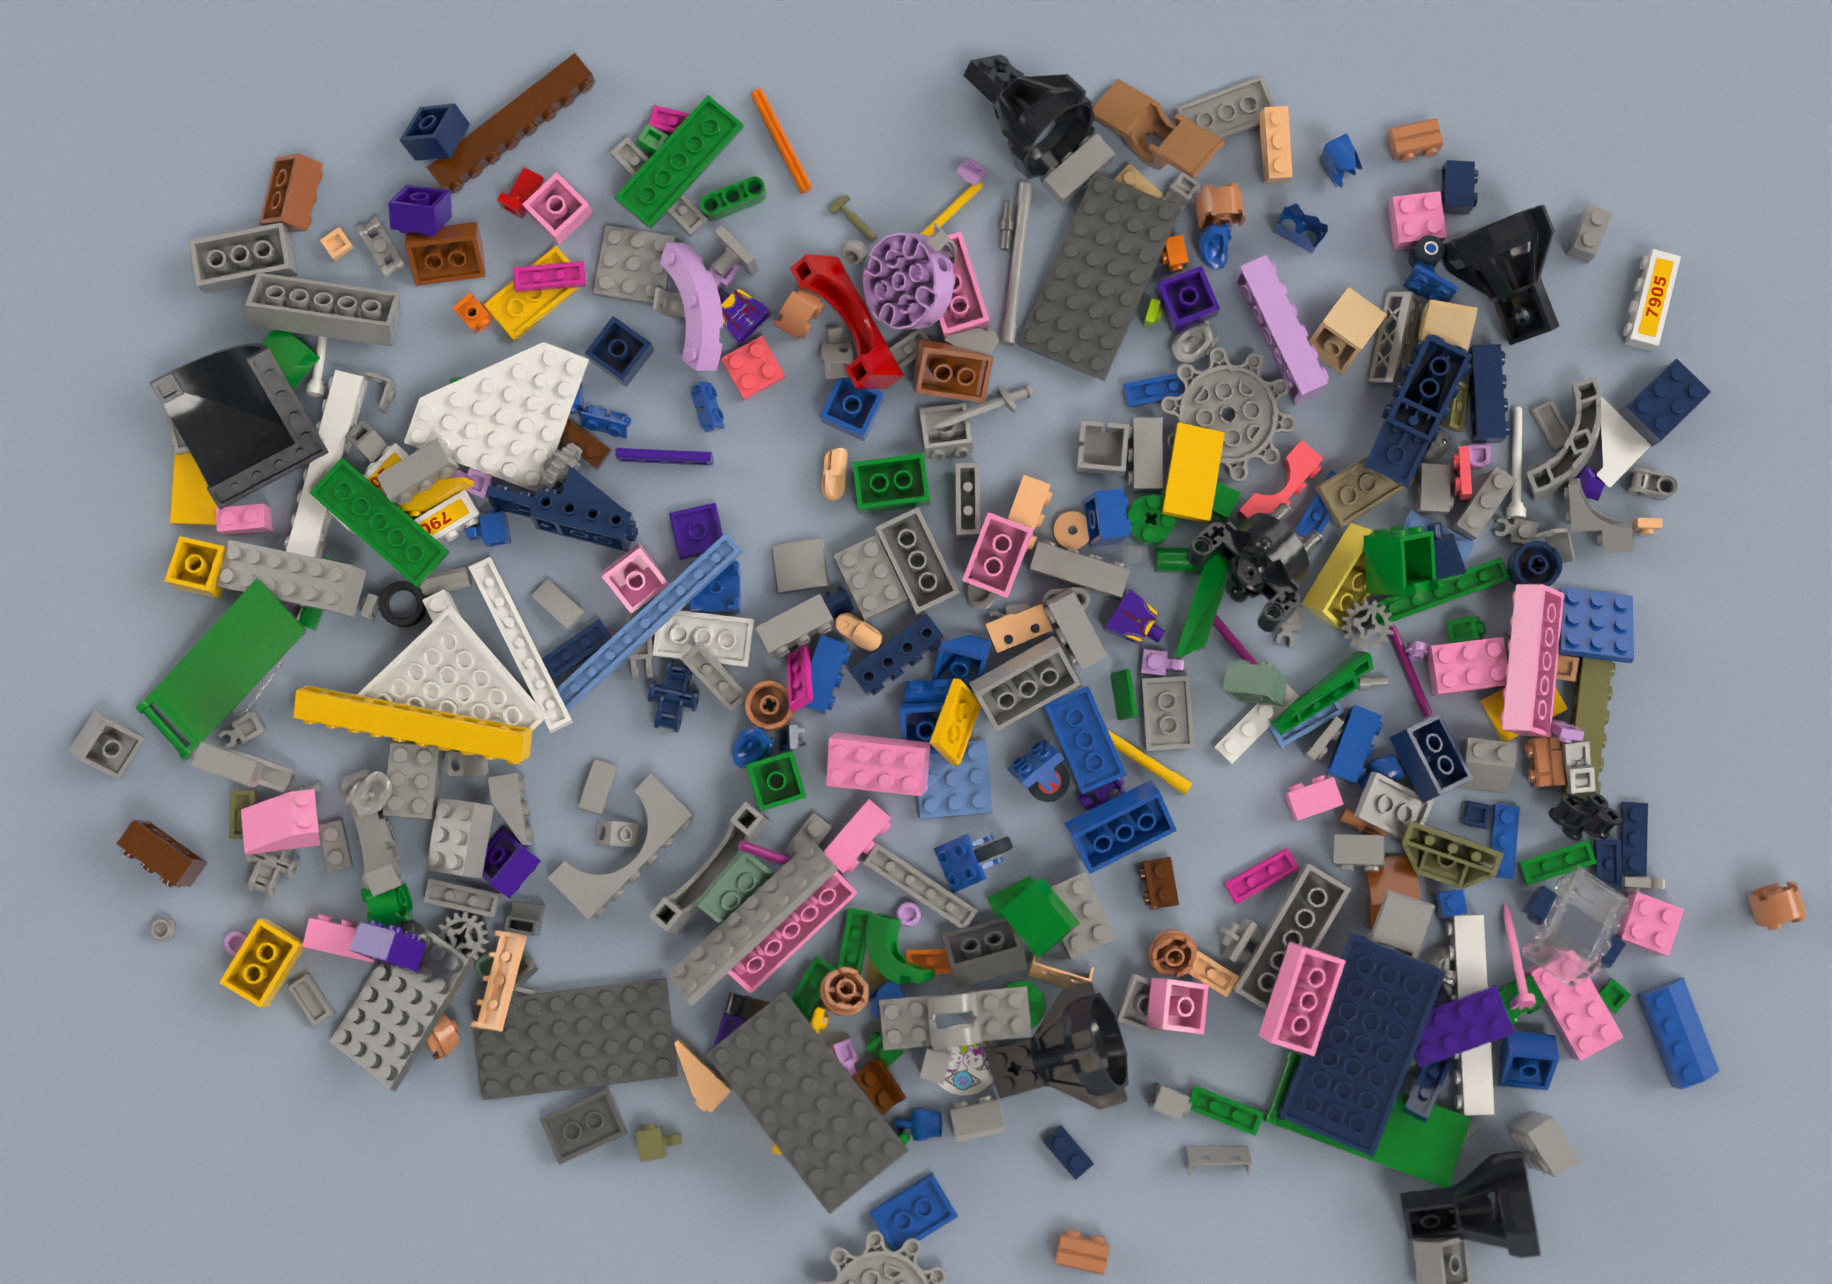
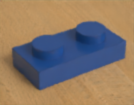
(926, 690)

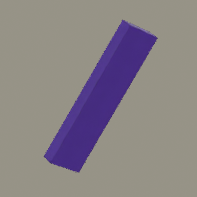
(664, 456)

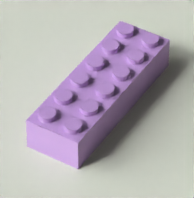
(1281, 329)

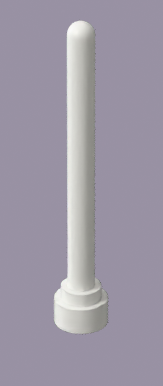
(315, 386)
(1516, 508)

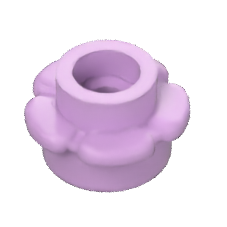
(1416, 650)

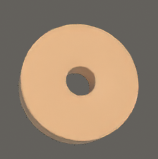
(1061, 533)

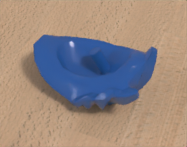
(1214, 245)
(751, 746)

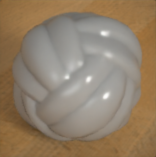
(854, 252)

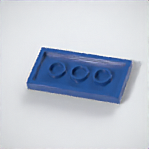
(1085, 740)

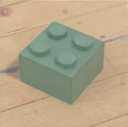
(1255, 683)

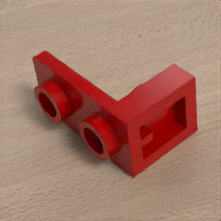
(524, 187)

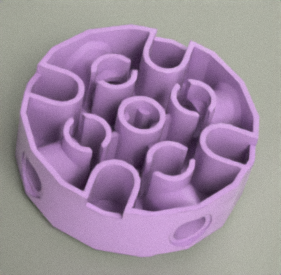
(908, 282)

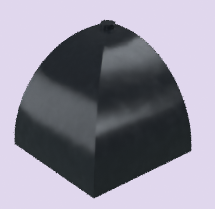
(239, 420)

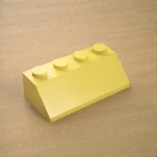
(1340, 580)

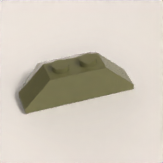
(1449, 856)

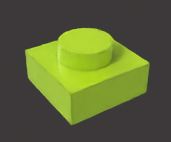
(1153, 314)

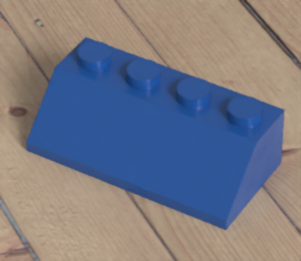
(1678, 1034)

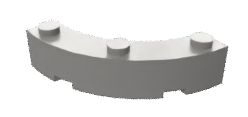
(1577, 449)
(375, 841)

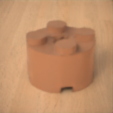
(1220, 205)
(798, 313)
(758, 699)
(1777, 905)

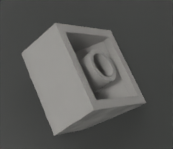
(106, 744)
(1489, 763)
(977, 1118)
(1442, 1260)

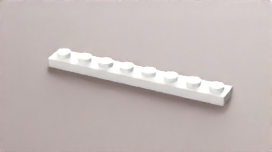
(520, 644)

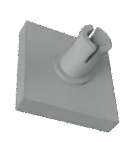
(734, 253)

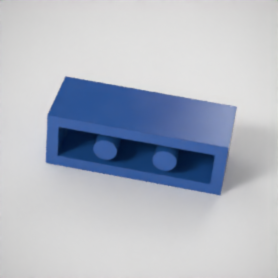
(825, 672)
(1354, 745)

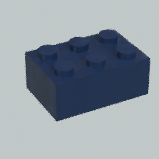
(1664, 402)
(1431, 758)

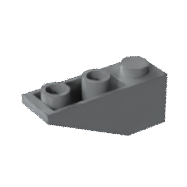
(509, 800)

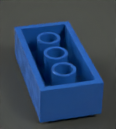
(1120, 826)

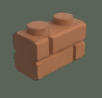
(1415, 140)
(1546, 762)
(1082, 1252)

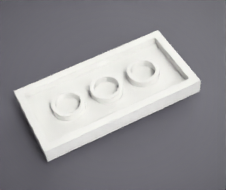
(723, 636)

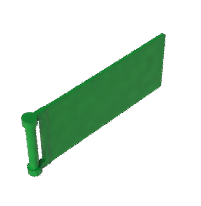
(223, 667)
(1407, 1144)

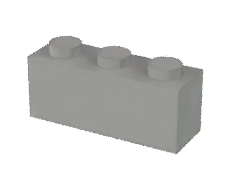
(1078, 168)
(1146, 455)
(418, 472)
(967, 500)
(1483, 504)

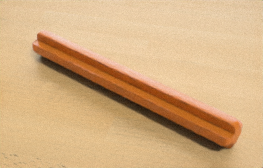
(781, 141)

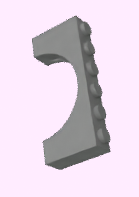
(243, 767)
(665, 819)
(679, 908)

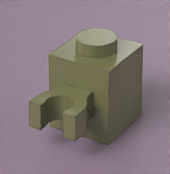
(653, 1143)

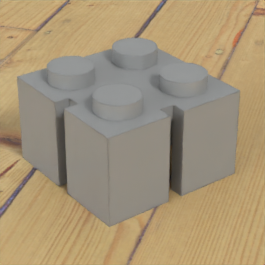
(1102, 451)

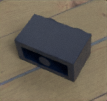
(1458, 186)

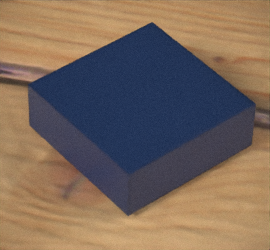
(1476, 815)

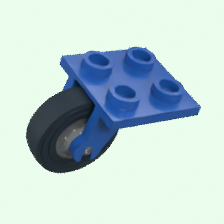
(961, 862)

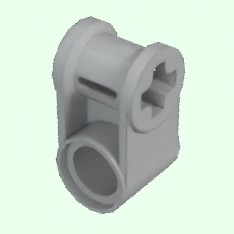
(1647, 484)

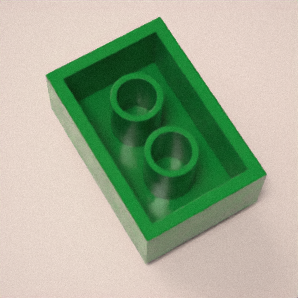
(891, 483)

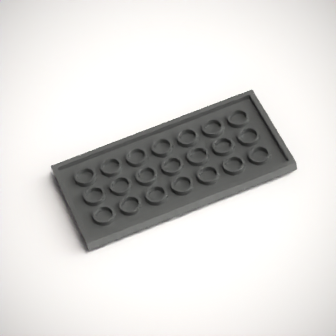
(1099, 276)
(578, 1040)
(807, 1102)

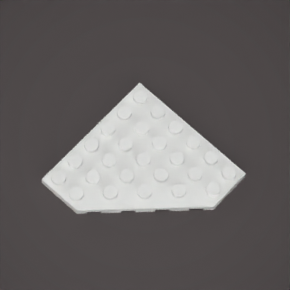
(504, 415)
(455, 674)

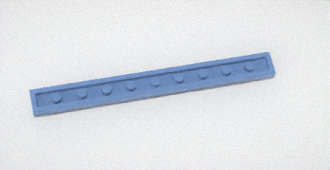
(648, 621)

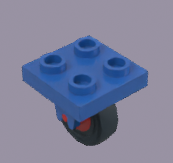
(1042, 772)

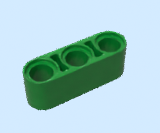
(726, 208)

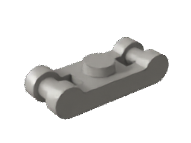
(381, 247)

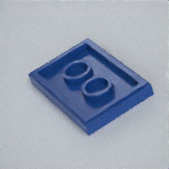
(913, 1212)

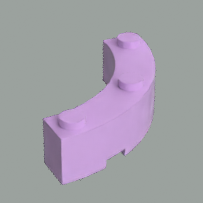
(700, 305)

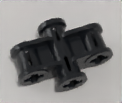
(1584, 816)

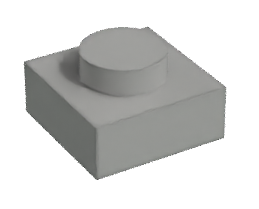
(369, 607)

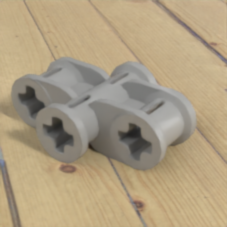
(270, 870)

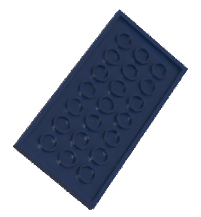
(1364, 1045)

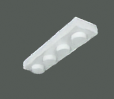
(1251, 727)

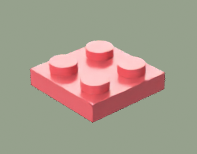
(753, 368)
(1462, 482)

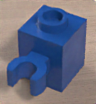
(493, 529)

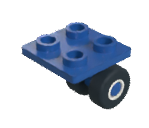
(1423, 278)

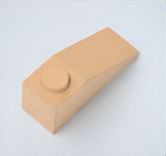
(703, 1081)

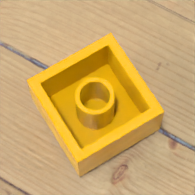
(196, 567)

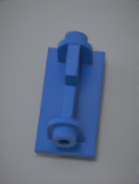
(705, 396)
(615, 425)

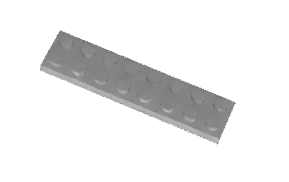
(752, 922)

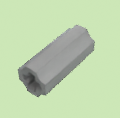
(447, 580)

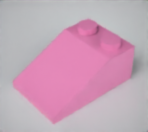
(281, 823)

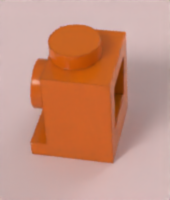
(1175, 254)
(468, 305)

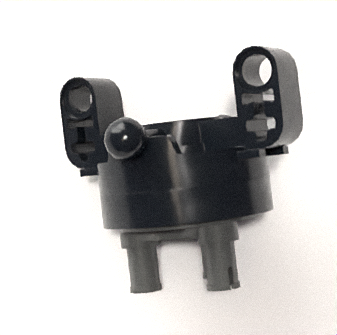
(1263, 560)

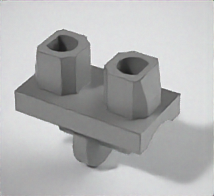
(1237, 938)

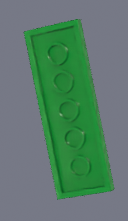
(679, 162)
(379, 522)

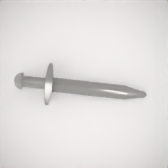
(1005, 399)

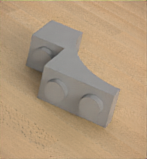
(1615, 534)

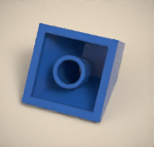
(962, 659)

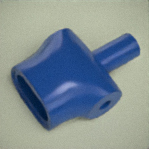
(1386, 766)
(923, 1123)

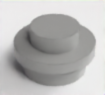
(163, 929)

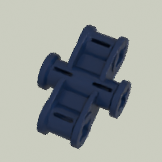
(671, 705)

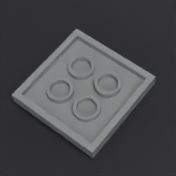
(631, 265)

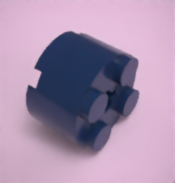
(1539, 554)

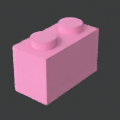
(244, 519)
(1313, 798)

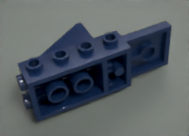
(1418, 408)
(577, 513)

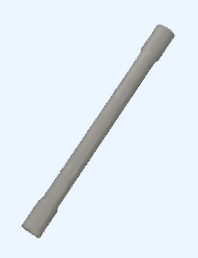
(1009, 325)

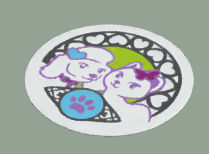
(968, 1068)

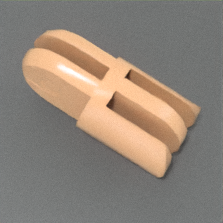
(834, 473)
(858, 631)

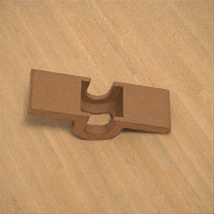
(1134, 114)

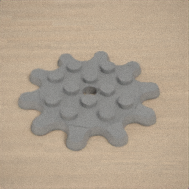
(1242, 392)
(883, 1266)

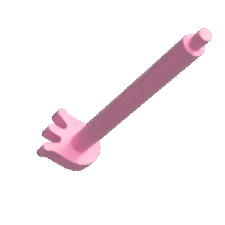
(1523, 999)

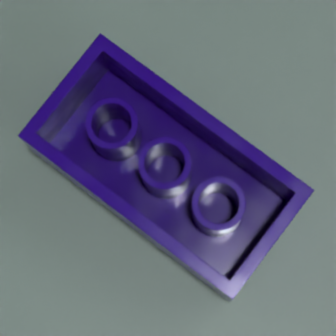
(1463, 1025)

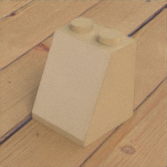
(1447, 321)
(1346, 330)

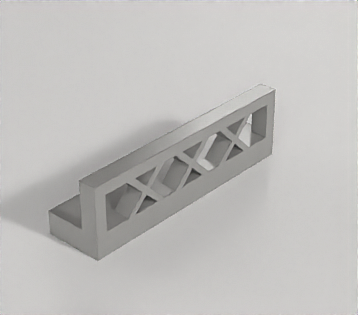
(1401, 338)

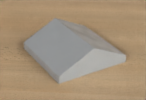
(1135, 1004)

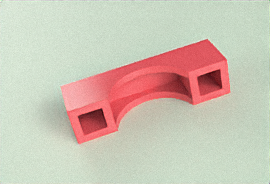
(1299, 465)

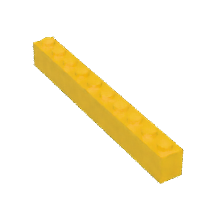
(413, 724)

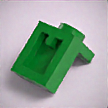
(1465, 629)
(876, 1049)

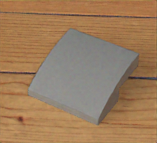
(800, 565)

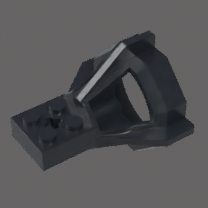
(1028, 106)
(1514, 281)
(1071, 1051)
(1469, 1211)

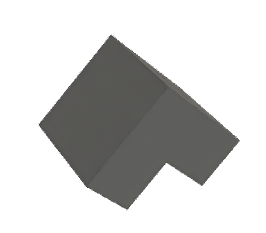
(525, 918)

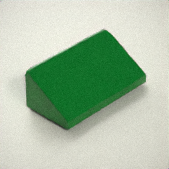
(1124, 695)

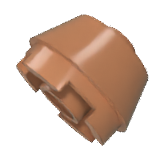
(1172, 952)
(844, 991)
(443, 1038)

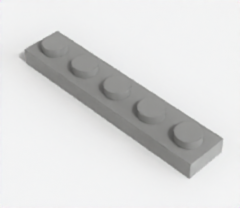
(683, 211)
(920, 887)

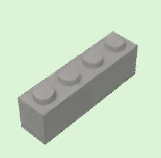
(1079, 570)

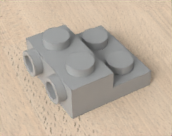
(946, 440)

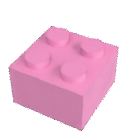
(558, 208)
(1416, 217)
(1650, 924)
(1177, 1006)

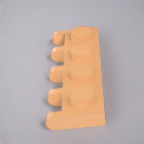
(500, 982)

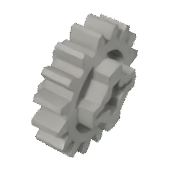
(559, 466)
(1363, 641)
(467, 929)

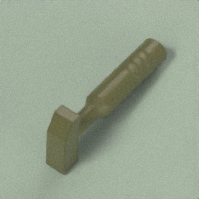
(852, 217)

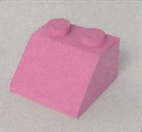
(634, 578)

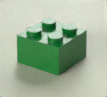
(775, 780)

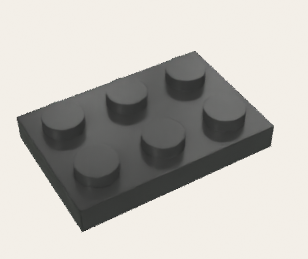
(583, 1126)

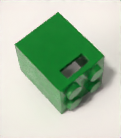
(1400, 561)

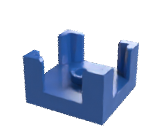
(721, 594)

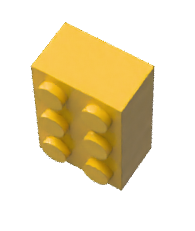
(263, 963)

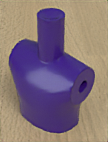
(1590, 483)

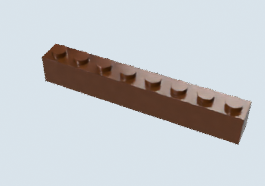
(513, 123)

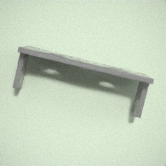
(941, 240)
(834, 359)
(1218, 1156)

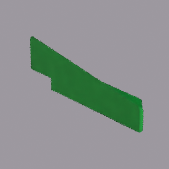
(1204, 607)
(1326, 692)

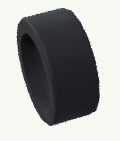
(385, 611)

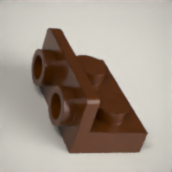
(1159, 883)
(879, 1085)

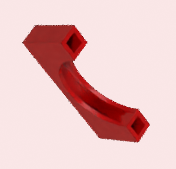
(829, 279)

